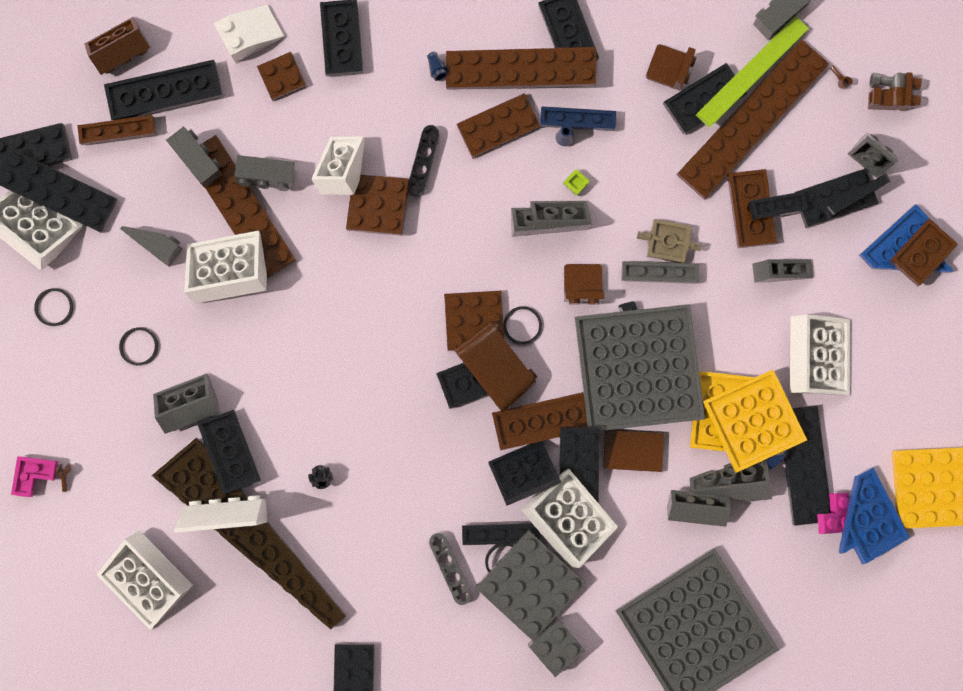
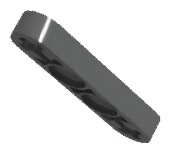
(447, 569)

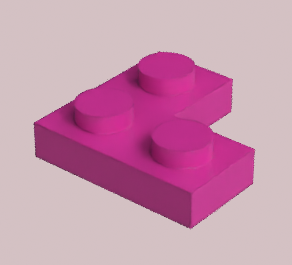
(27, 471)
(834, 521)

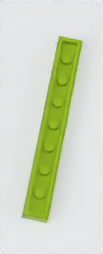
(751, 72)

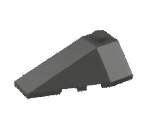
(746, 485)

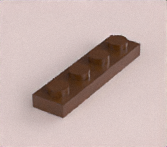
(116, 130)

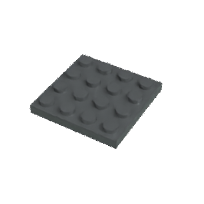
(530, 585)

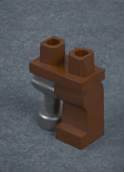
(899, 94)

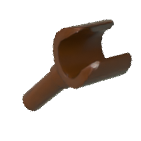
(841, 78)
(63, 474)

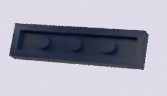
(578, 118)

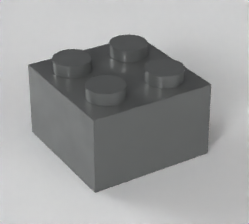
(556, 647)

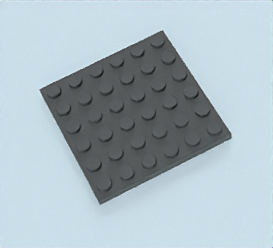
(639, 367)
(697, 627)

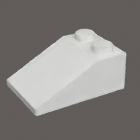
(248, 32)
(339, 166)

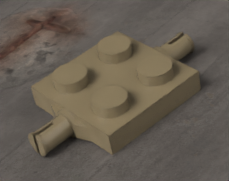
(669, 241)

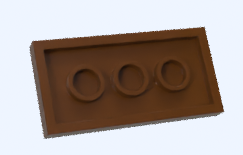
(498, 125)
(743, 188)

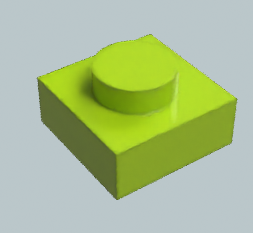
(576, 182)

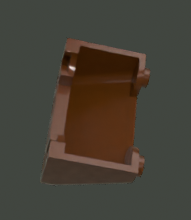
(496, 366)

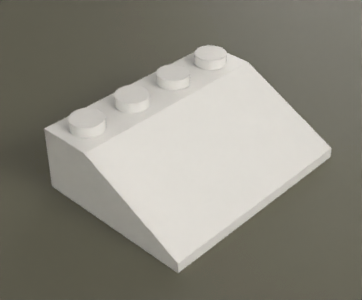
(34, 229)
(225, 267)
(820, 355)
(222, 515)
(570, 519)
(144, 579)

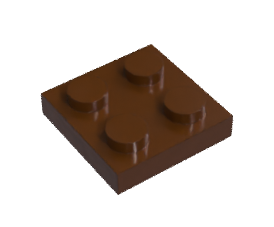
(281, 76)

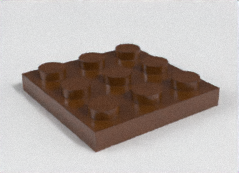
(378, 205)
(470, 312)

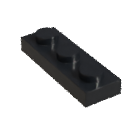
(778, 205)

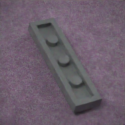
(660, 272)

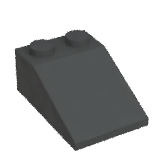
(873, 155)

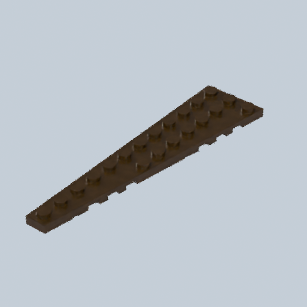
(192, 479)

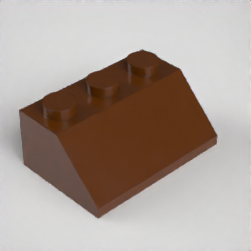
(117, 46)

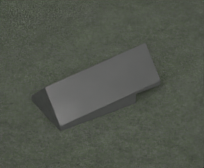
(550, 217)

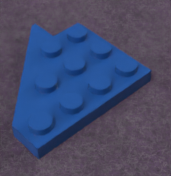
(889, 242)
(871, 519)

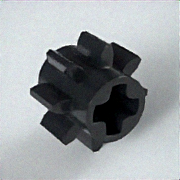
(320, 477)

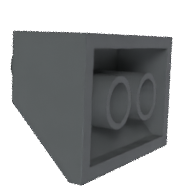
(185, 403)

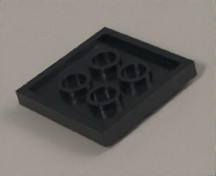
(524, 472)

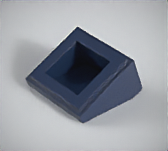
(774, 460)

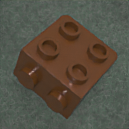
(671, 66)
(583, 284)

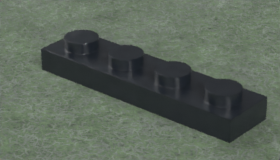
(495, 533)

